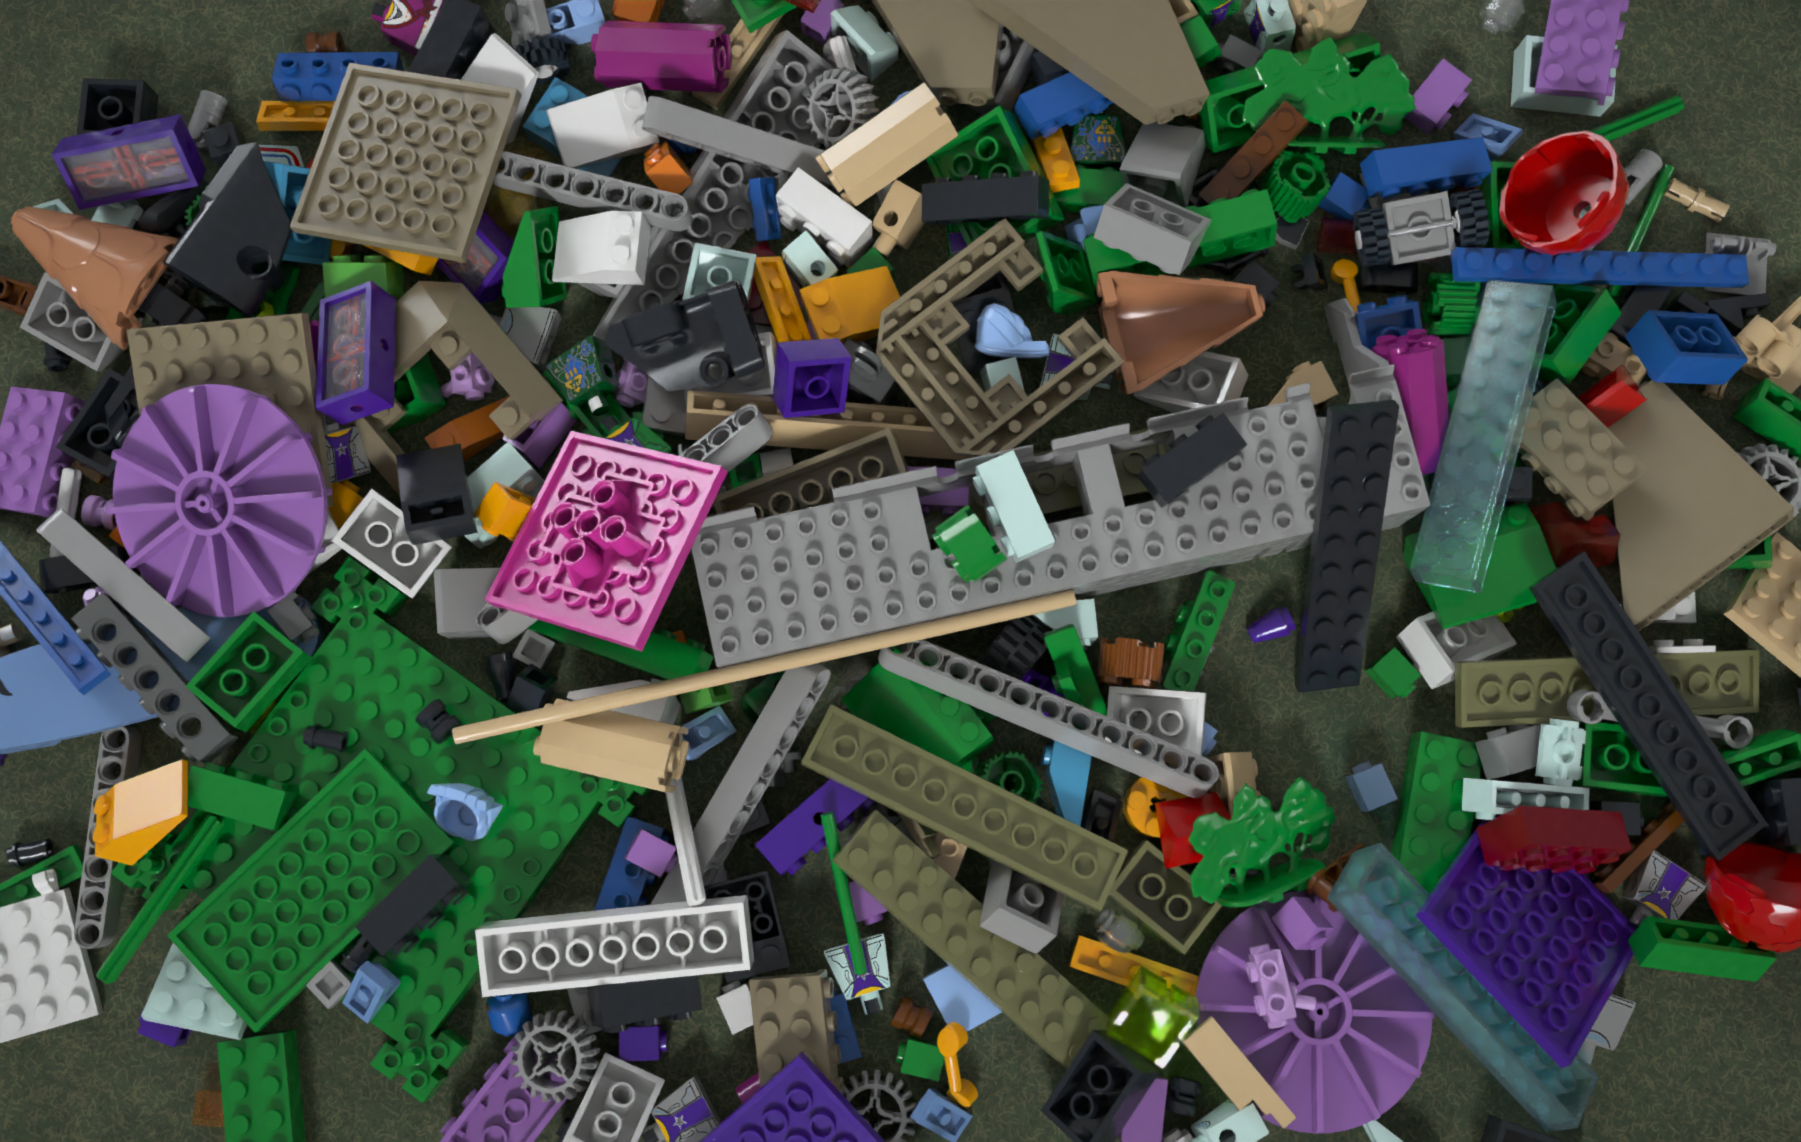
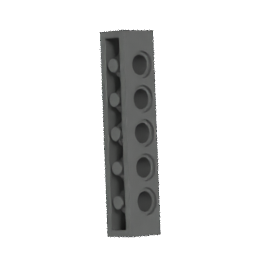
(93, 625)

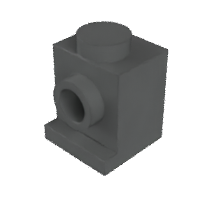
(1236, 55)
(295, 619)

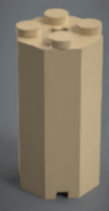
(887, 145)
(616, 748)

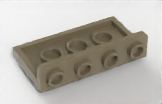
(1576, 451)
(795, 1017)

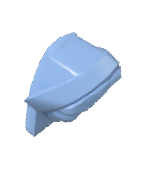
(1006, 336)
(464, 810)

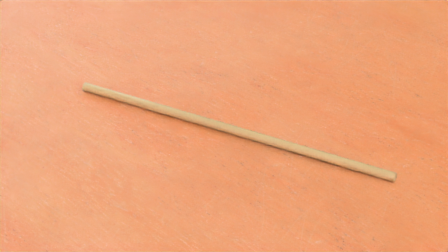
(763, 666)

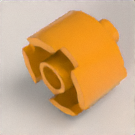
(1137, 803)

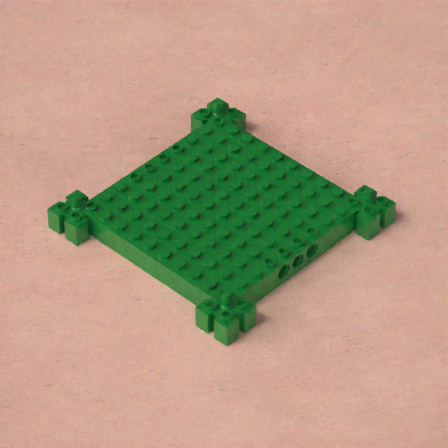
(373, 686)

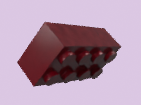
(1553, 839)

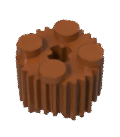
(1130, 661)

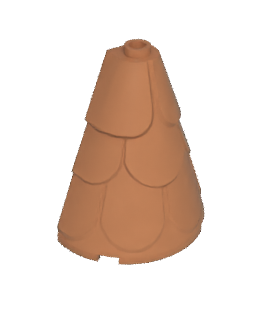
(97, 263)
(1169, 321)

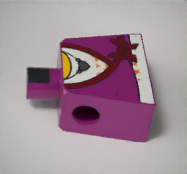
(407, 21)

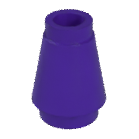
(1271, 625)

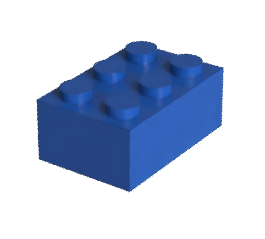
(1686, 348)

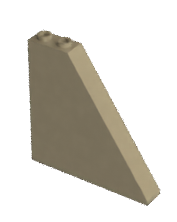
(949, 47)
(1117, 47)
(1689, 510)

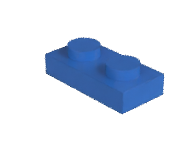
(765, 208)

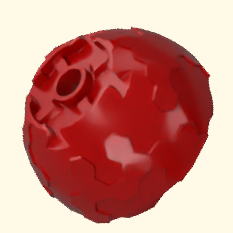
(1553, 187)
(1757, 895)

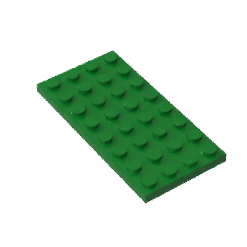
(308, 889)

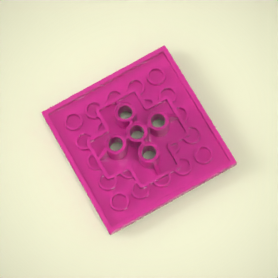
(606, 538)

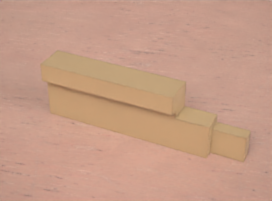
(1234, 1071)

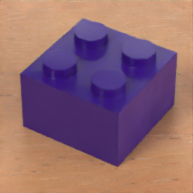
(811, 377)

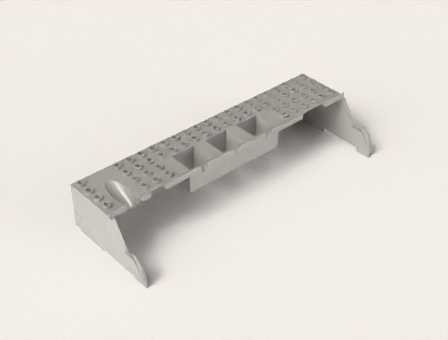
(871, 567)

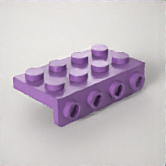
(1581, 48)
(28, 450)
(502, 1109)

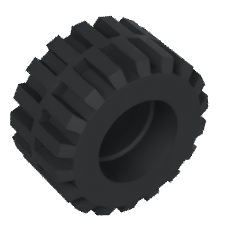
(1016, 647)

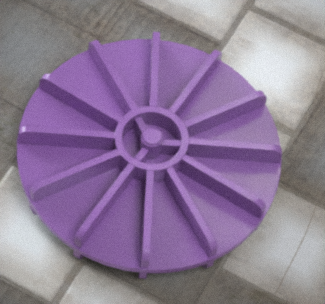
(219, 500)
(1329, 1063)

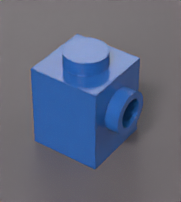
(1344, 198)

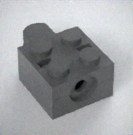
(868, 378)

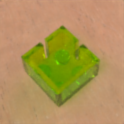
(1147, 1016)

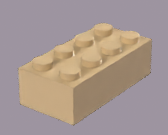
(1323, 18)

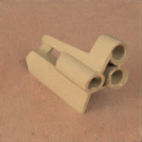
(1774, 348)

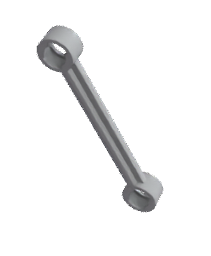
(1713, 727)

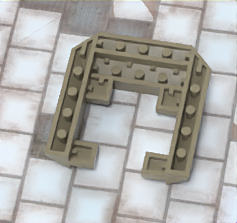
(923, 324)
(454, 326)

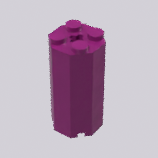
(662, 56)
(1422, 389)

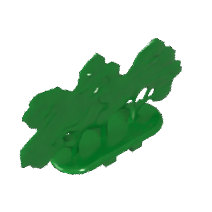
(1327, 90)
(1252, 840)

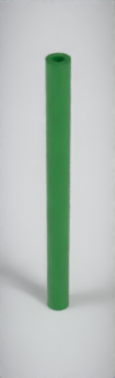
(1646, 219)
(844, 895)

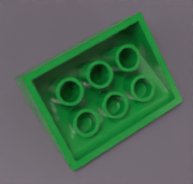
(989, 147)
(1515, 564)
(919, 715)

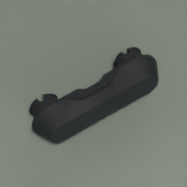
(170, 209)

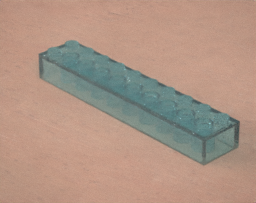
(1484, 435)
(1382, 906)

